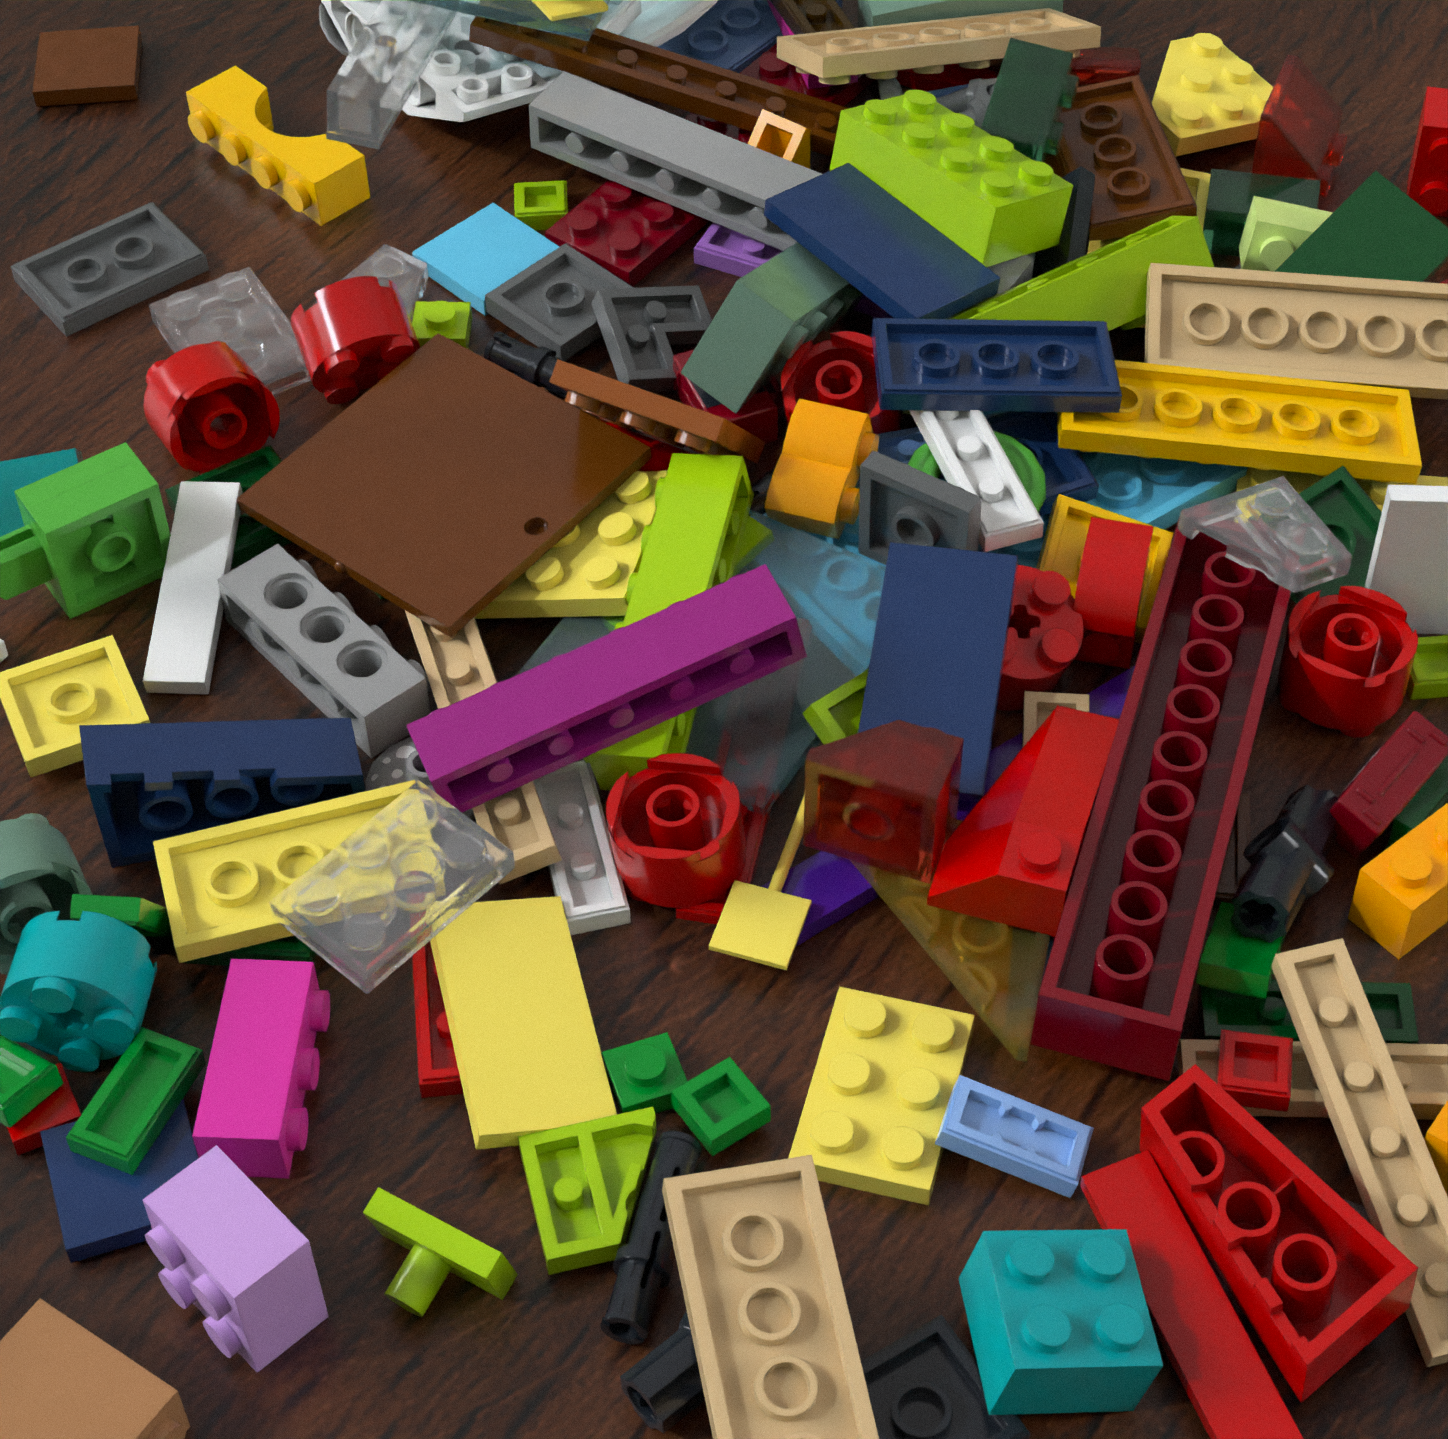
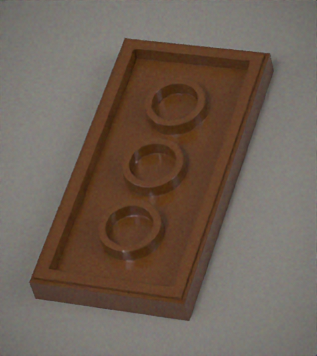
(1122, 143)

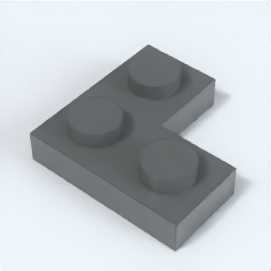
(643, 325)

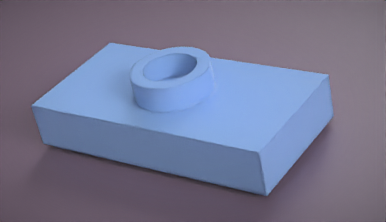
(1014, 1136)

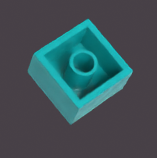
(1059, 1321)

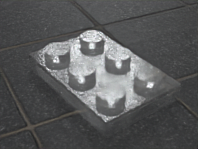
(244, 317)
(392, 886)

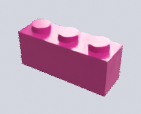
(262, 1065)

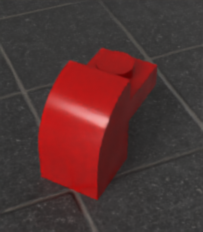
(1111, 589)

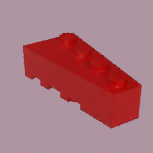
(1279, 1237)

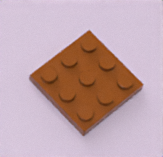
(654, 414)

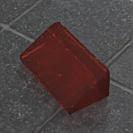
(1106, 64)

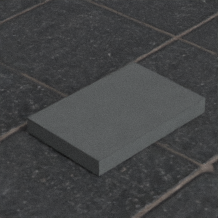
(109, 268)

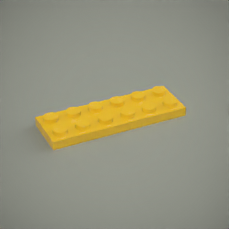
(1253, 423)

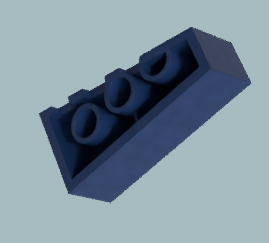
(203, 775)

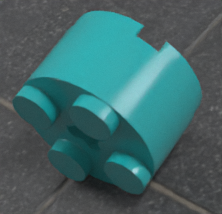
(77, 988)

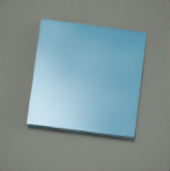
(482, 254)

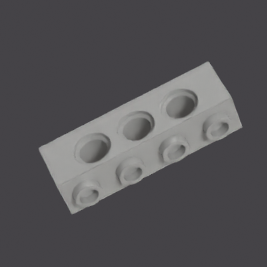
(325, 648)

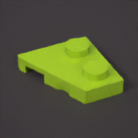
(587, 1185)

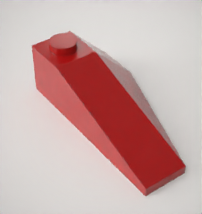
(1026, 833)

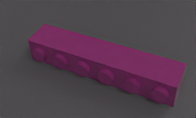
(608, 690)

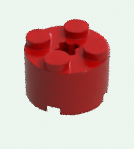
(353, 336)
(838, 375)
(209, 406)
(1040, 637)
(1347, 659)
(676, 831)

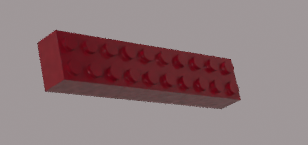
(1163, 815)

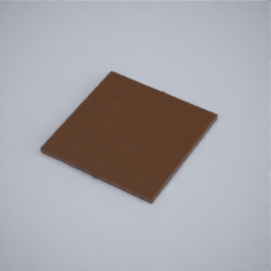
(444, 483)

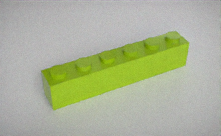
(1103, 283)
(684, 553)

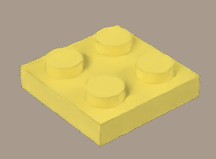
(67, 690)

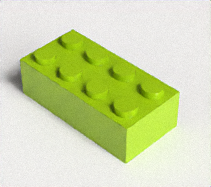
(955, 175)

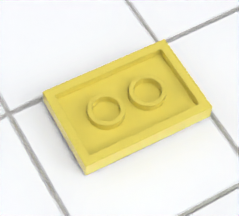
(882, 1094)

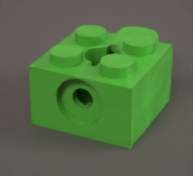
(87, 533)

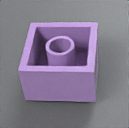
(234, 1260)

